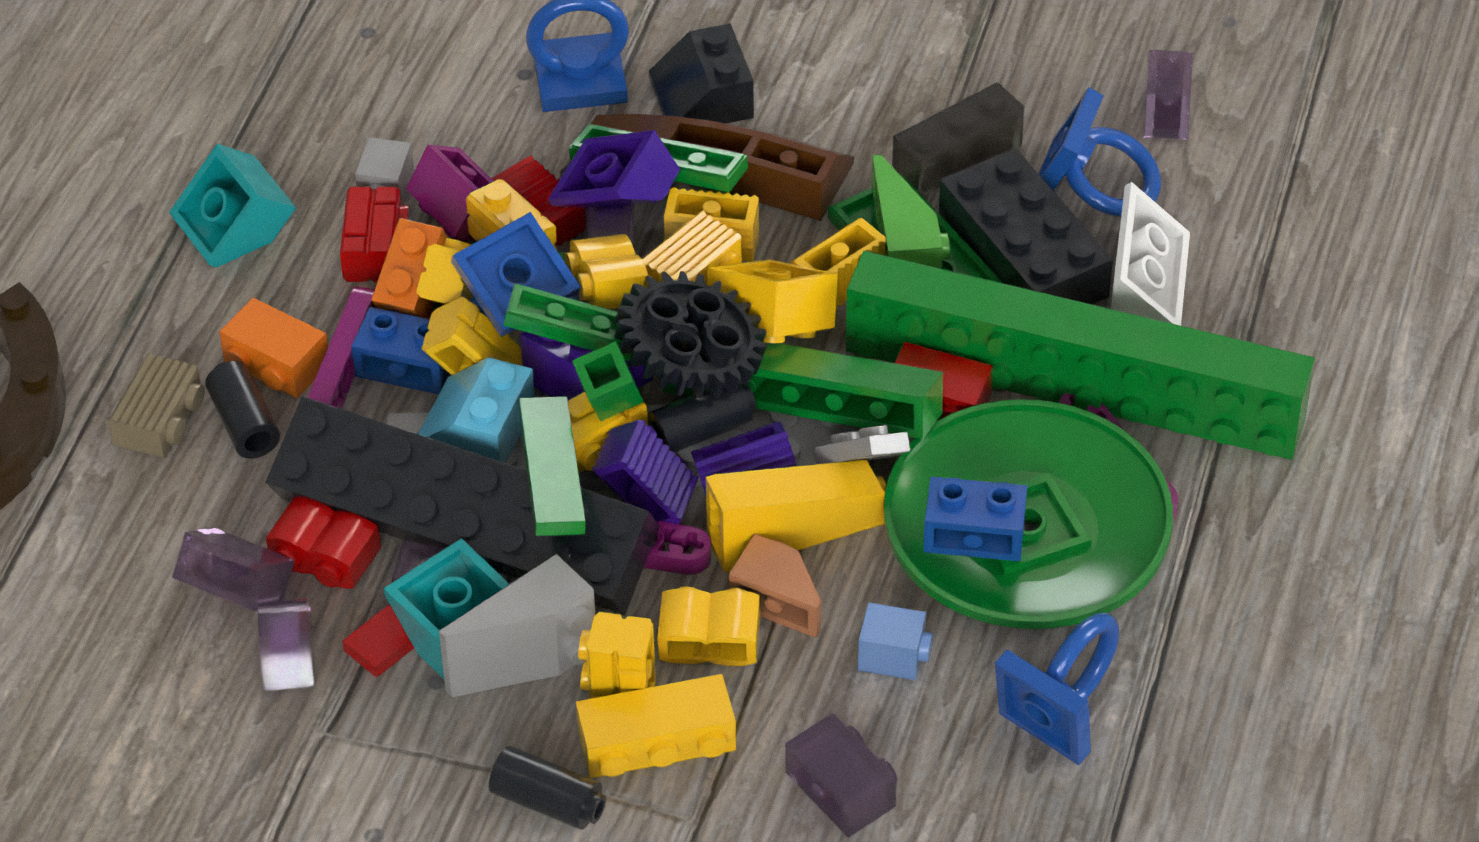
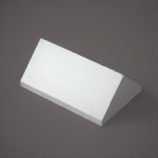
(1149, 260)

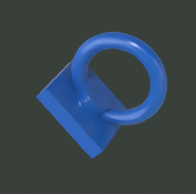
(579, 68)
(1074, 146)
(509, 256)
(1048, 704)

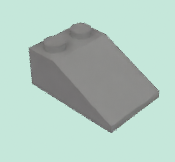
(519, 632)

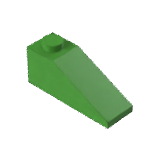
(906, 219)

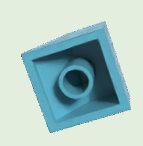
(481, 408)

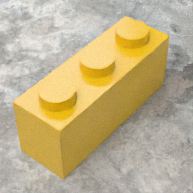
(656, 726)

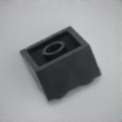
(705, 77)

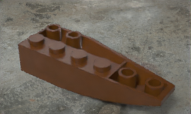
(779, 169)

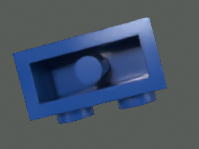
(391, 352)
(975, 518)

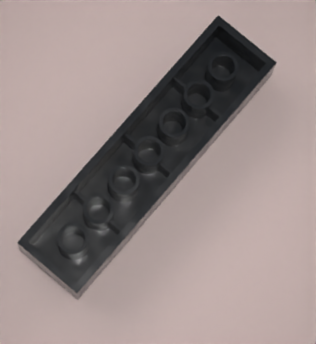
(446, 493)

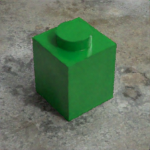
(607, 381)

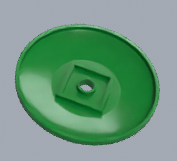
(1088, 489)

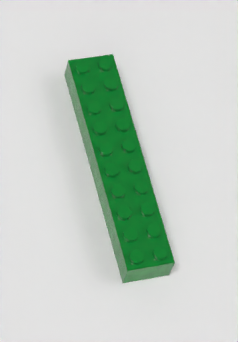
(1100, 355)

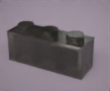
(959, 137)

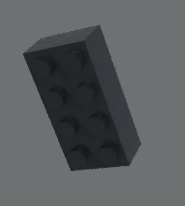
(1024, 230)

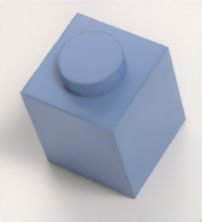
(893, 641)

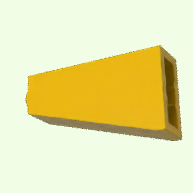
(791, 506)

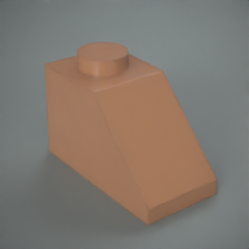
(781, 581)

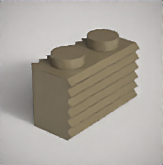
(156, 406)

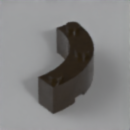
(35, 392)

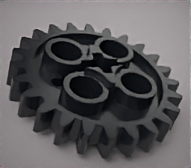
(690, 334)

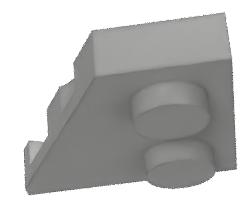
(865, 444)

